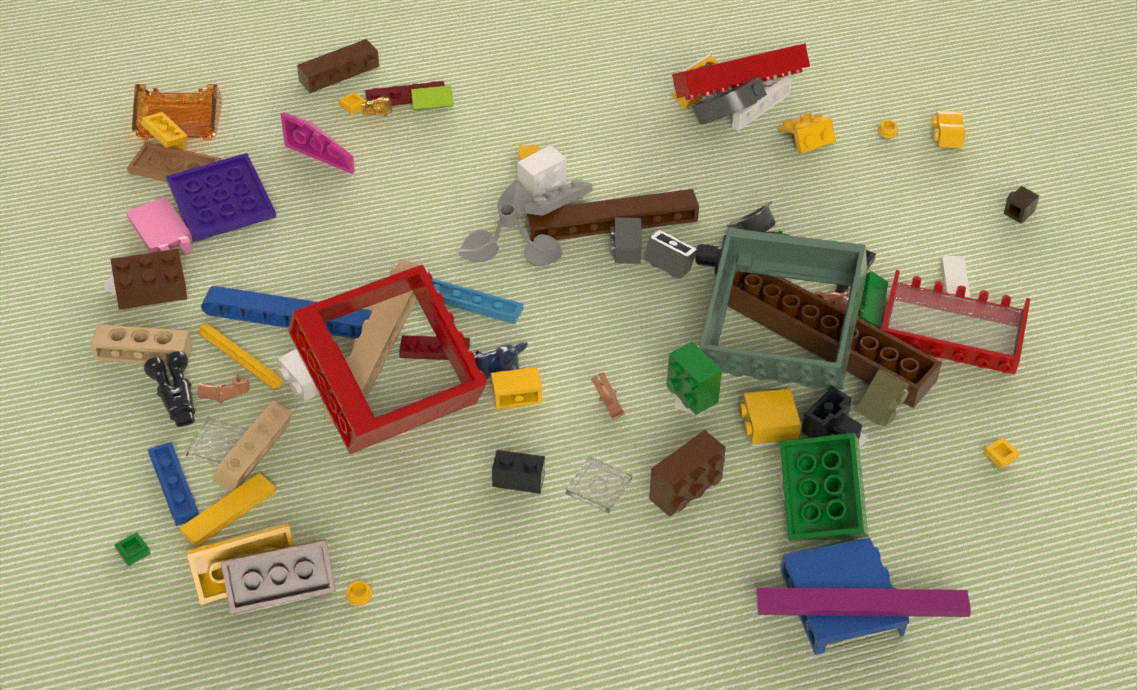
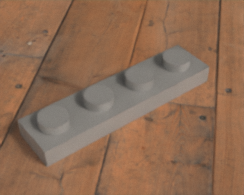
(559, 197)

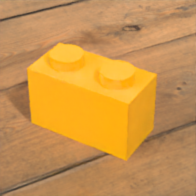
(516, 388)

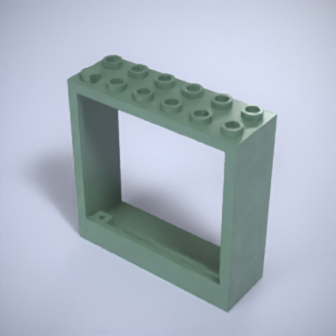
(793, 259)

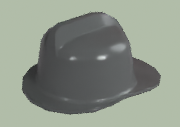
(759, 220)

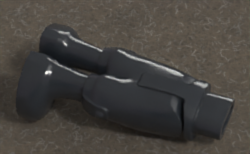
(175, 397)

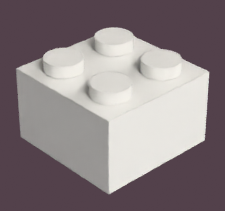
(542, 171)

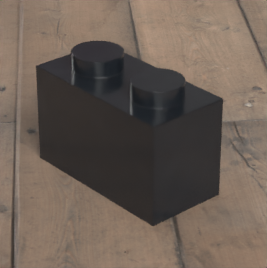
(518, 471)

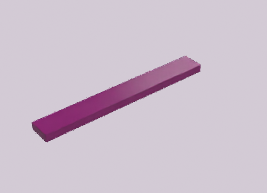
(863, 602)

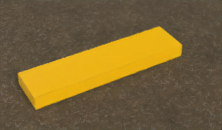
(227, 510)

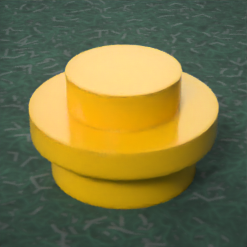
(888, 129)
(358, 593)

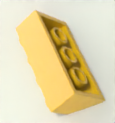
(206, 560)

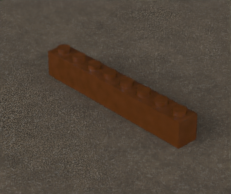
(598, 216)

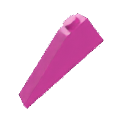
(314, 142)

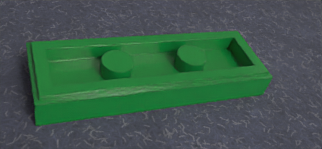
(873, 299)

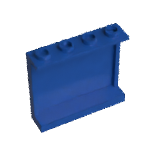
(843, 566)

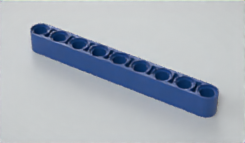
(273, 310)

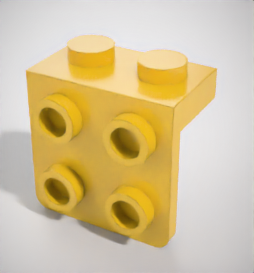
(810, 131)

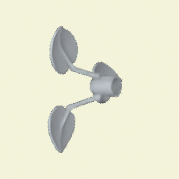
(481, 245)

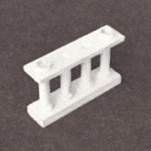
(775, 93)

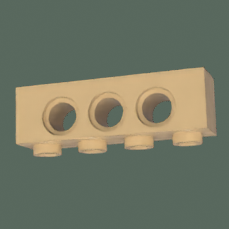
(137, 343)
(252, 446)

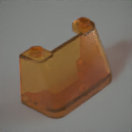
(192, 112)

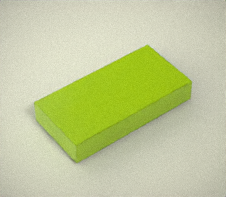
(432, 97)

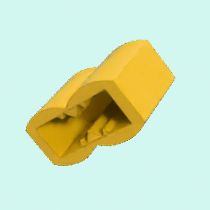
(949, 129)

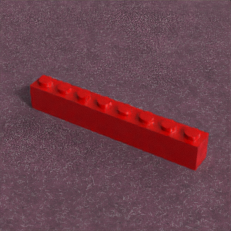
(739, 71)

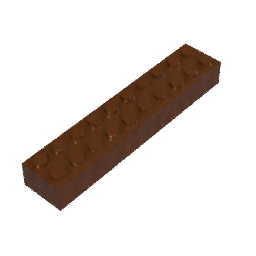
(818, 328)

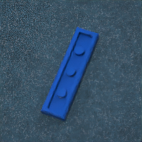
(173, 483)

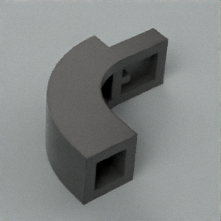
(729, 102)

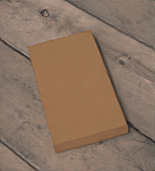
(158, 161)

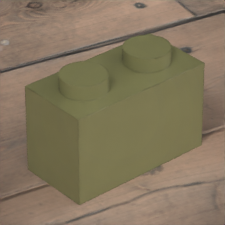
(883, 398)

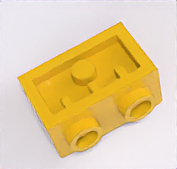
(165, 130)

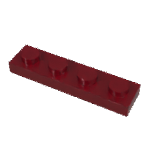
(399, 94)

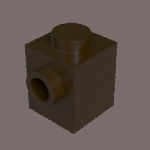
(1021, 204)

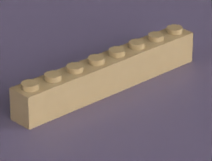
(379, 336)

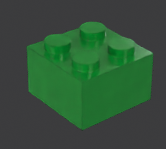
(693, 378)

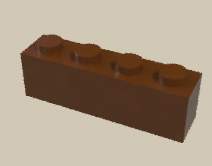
(338, 65)

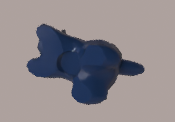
(502, 359)

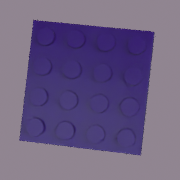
(220, 197)

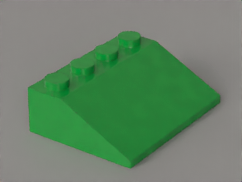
(824, 488)

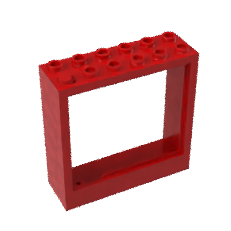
(336, 382)

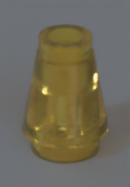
(379, 107)

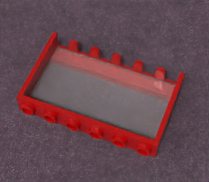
(957, 325)

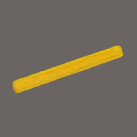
(240, 356)

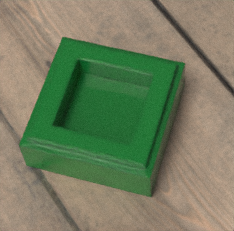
(132, 549)

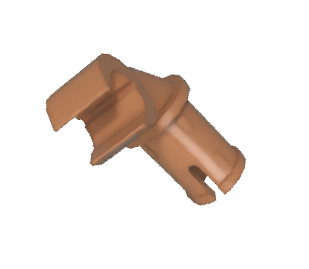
(835, 298)
(223, 392)
(608, 396)

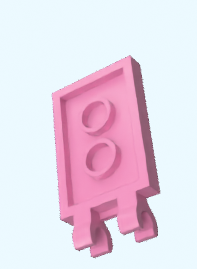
(160, 226)

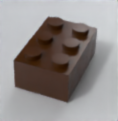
(148, 278)
(687, 473)

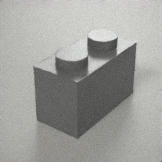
(627, 240)
(669, 254)

